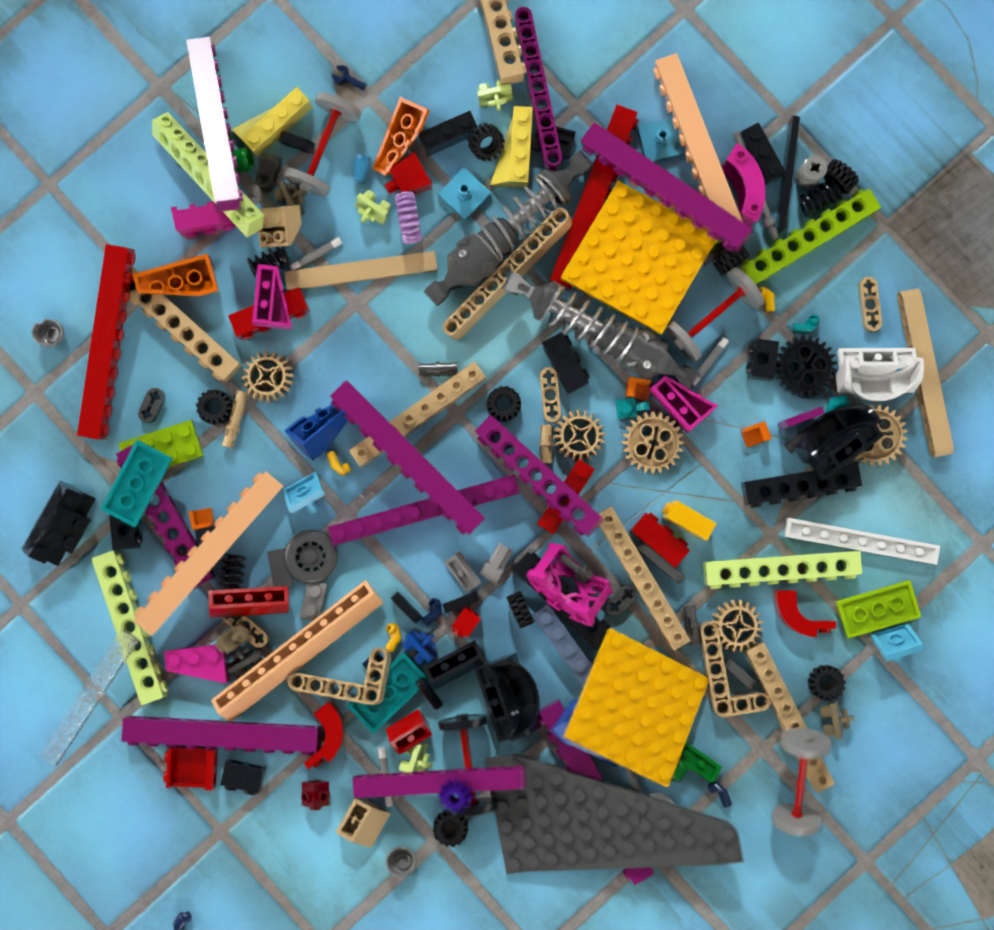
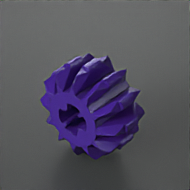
(448, 798)

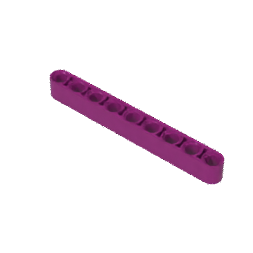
(538, 97)
(431, 781)

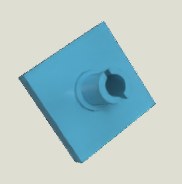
(659, 140)
(464, 194)
(304, 493)
(896, 641)

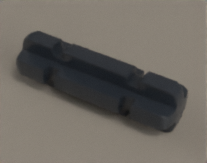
(429, 693)

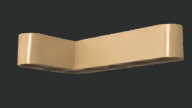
(721, 677)
(346, 687)

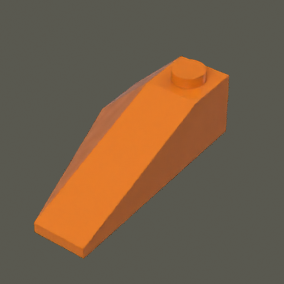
(401, 132)
(185, 277)

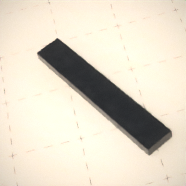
(786, 180)

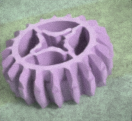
(408, 217)

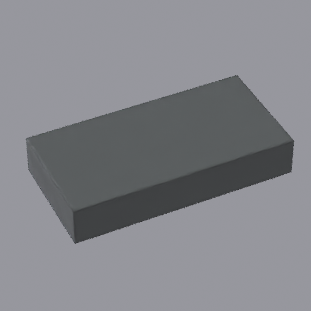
(279, 573)

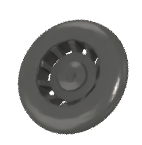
(310, 556)

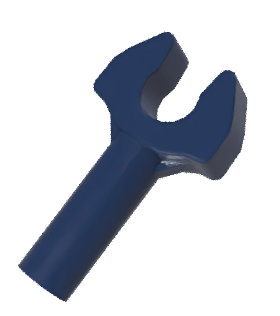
(347, 78)

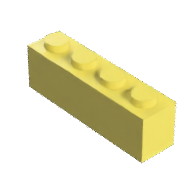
(266, 128)
(513, 162)

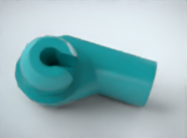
(809, 325)
(837, 402)

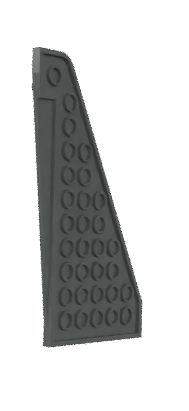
(590, 824)

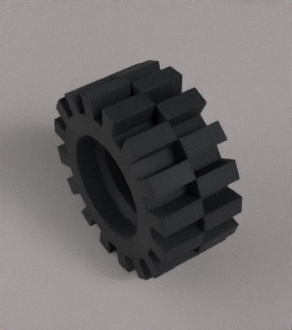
(480, 134)
(841, 175)
(730, 260)
(503, 392)
(203, 403)
(520, 609)
(814, 682)
(450, 840)

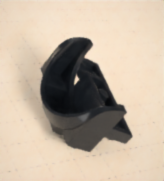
(835, 440)
(59, 525)
(509, 696)

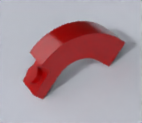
(787, 610)
(334, 728)

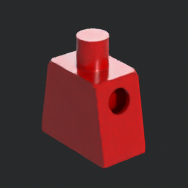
(408, 176)

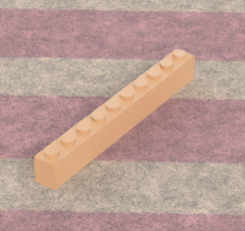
(693, 133)
(204, 557)
(297, 651)

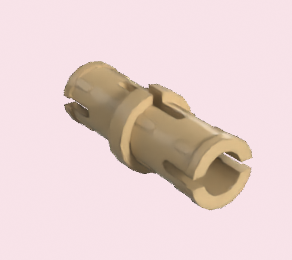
(546, 444)

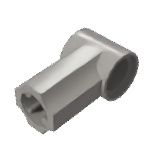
(495, 565)

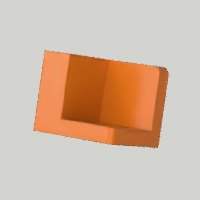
(638, 388)
(755, 434)
(202, 519)

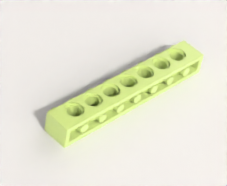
(195, 163)
(850, 559)
(120, 620)

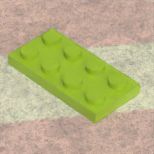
(176, 441)
(878, 609)

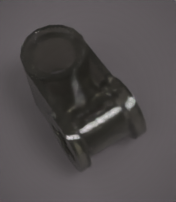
(268, 169)

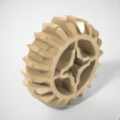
(257, 364)
(591, 425)
(753, 628)

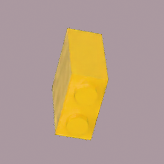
(688, 520)

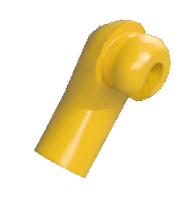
(769, 298)
(335, 464)
(395, 636)

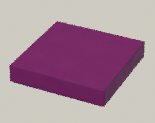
(800, 418)

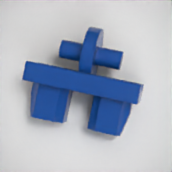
(422, 644)

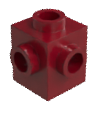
(315, 794)

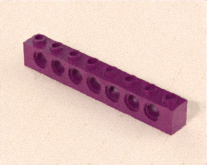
(591, 518)
(175, 521)

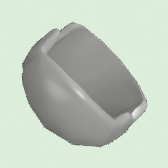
(48, 333)
(400, 861)

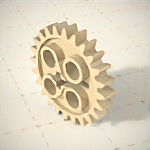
(669, 447)
(879, 453)

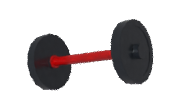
(464, 722)

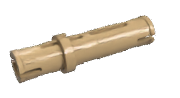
(233, 425)

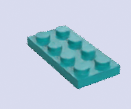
(136, 483)
(399, 690)

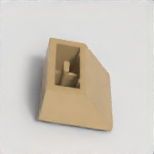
(279, 226)
(363, 822)

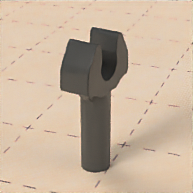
(581, 573)

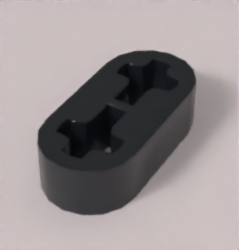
(296, 142)
(460, 602)
(406, 607)

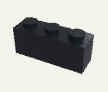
(447, 133)
(762, 151)
(565, 363)
(454, 664)

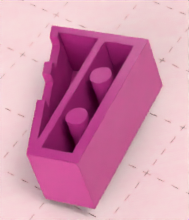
(200, 220)
(269, 301)
(681, 403)
(199, 662)

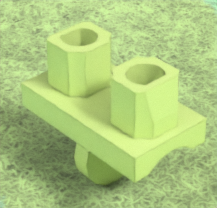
(494, 96)
(371, 210)
(418, 761)

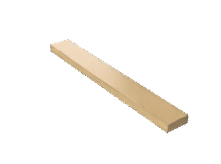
(361, 270)

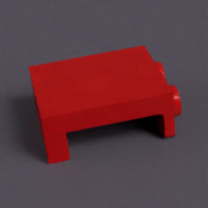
(191, 767)

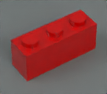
(660, 539)

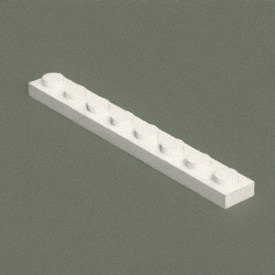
(862, 541)

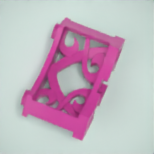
(748, 182)
(578, 609)

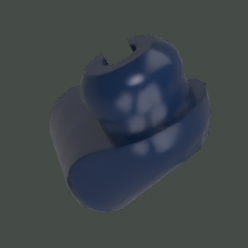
(434, 611)
(722, 792)
(181, 920)

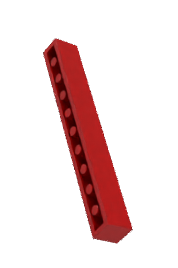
(594, 193)
(106, 342)

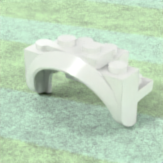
(875, 374)

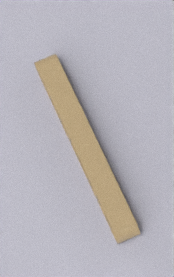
(510, 264)
(929, 390)

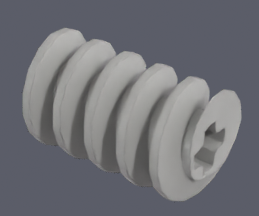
(811, 171)

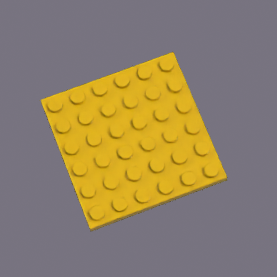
(638, 257)
(637, 707)

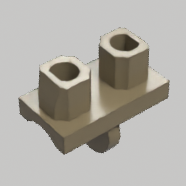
(292, 194)
(233, 638)
(835, 729)

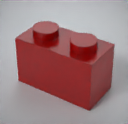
(465, 622)
(408, 731)

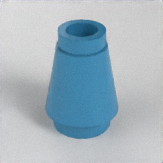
(361, 168)

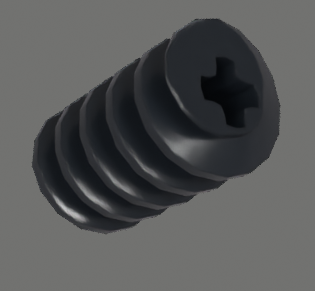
(817, 196)
(273, 259)
(232, 571)

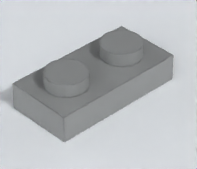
(463, 572)
(313, 600)

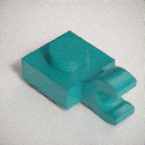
(627, 408)

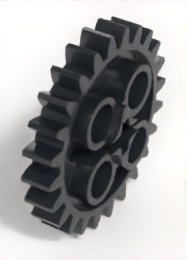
(818, 377)

